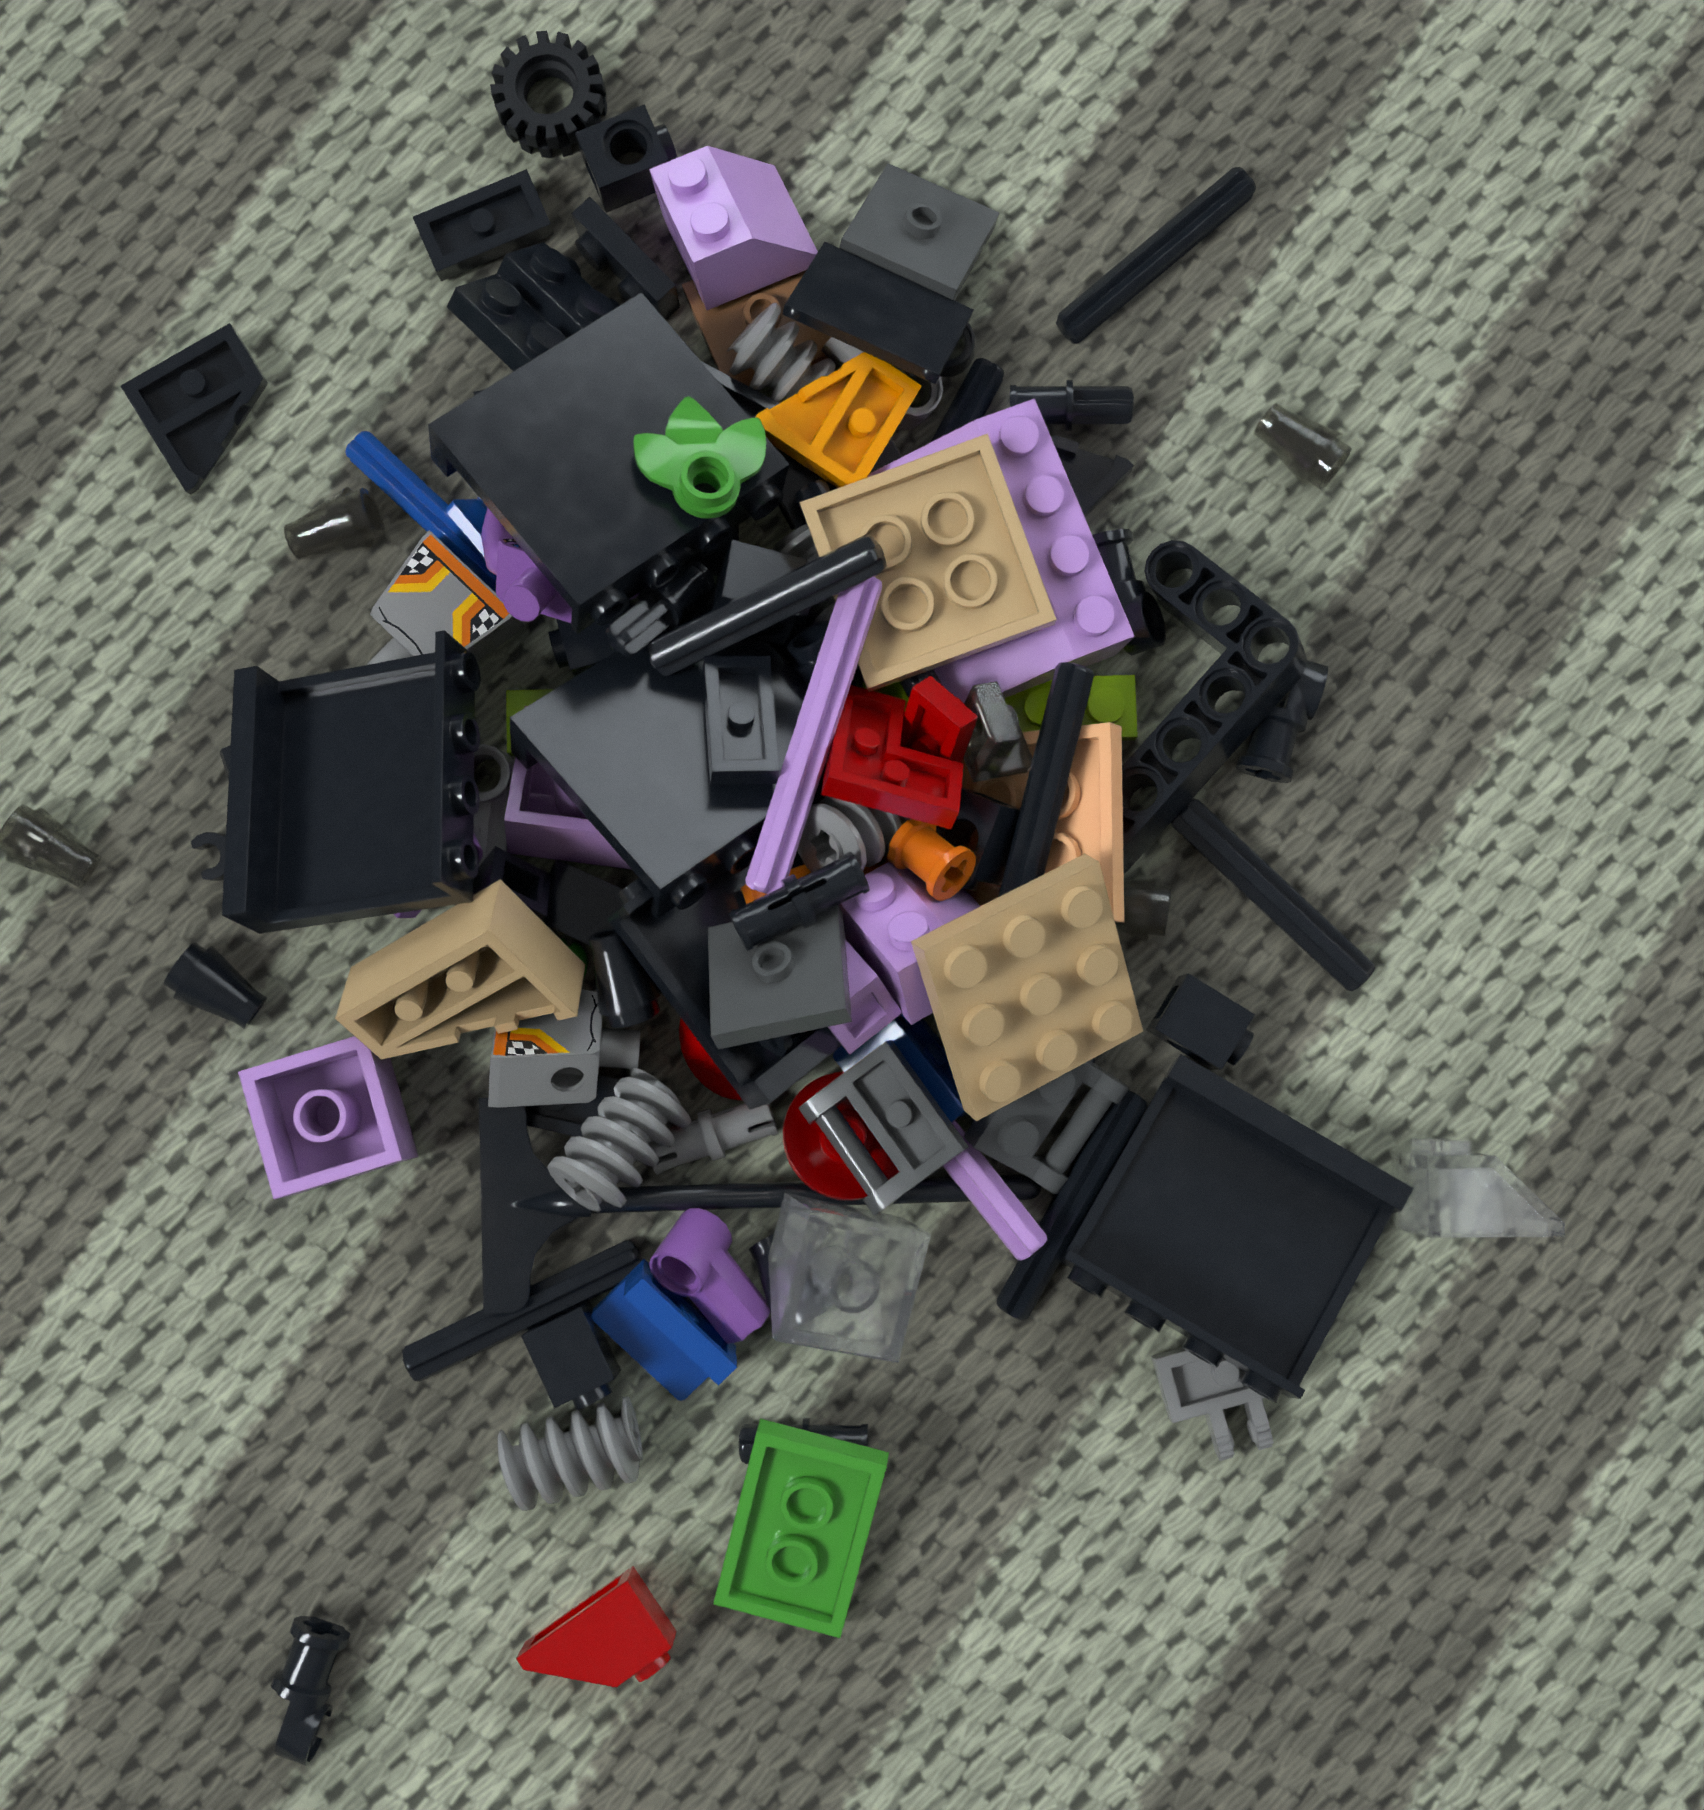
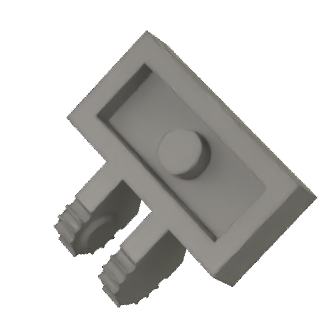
(1199, 1389)

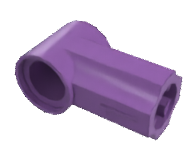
(698, 1266)

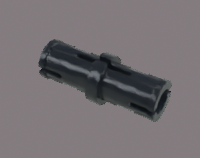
(799, 901)

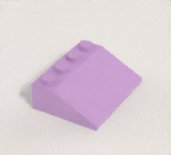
(1083, 598)

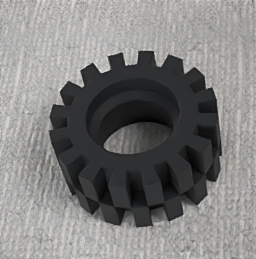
(540, 62)

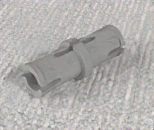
(714, 1134)

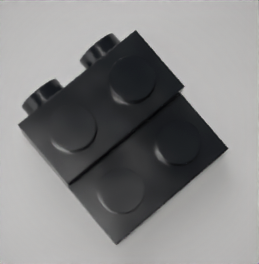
(529, 304)

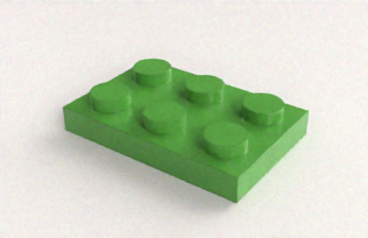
(801, 1528)

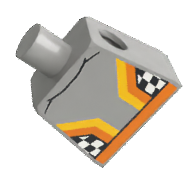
(439, 594)
(557, 1059)

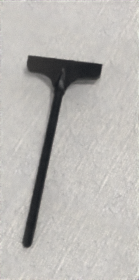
(526, 1204)

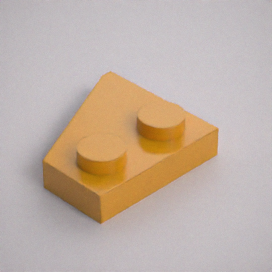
(842, 419)

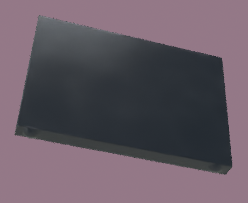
(878, 312)

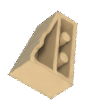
(461, 974)

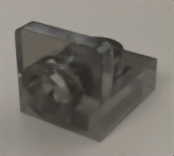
(997, 740)

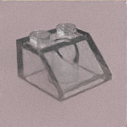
(1467, 1194)
(844, 1277)

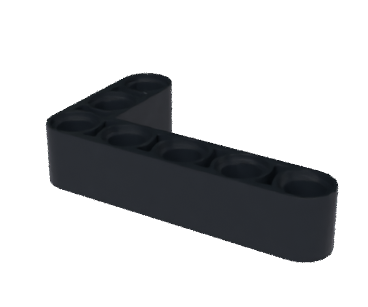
(1195, 714)

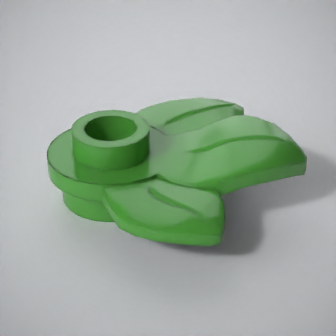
(701, 452)

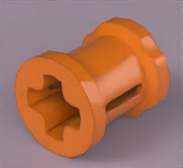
(931, 858)

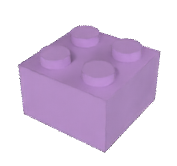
(326, 1116)

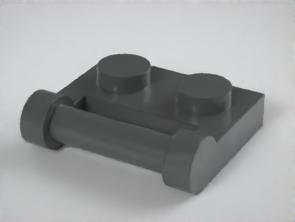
(899, 1116)
(1020, 1127)

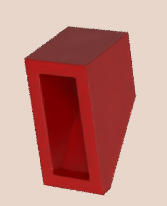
(605, 1637)

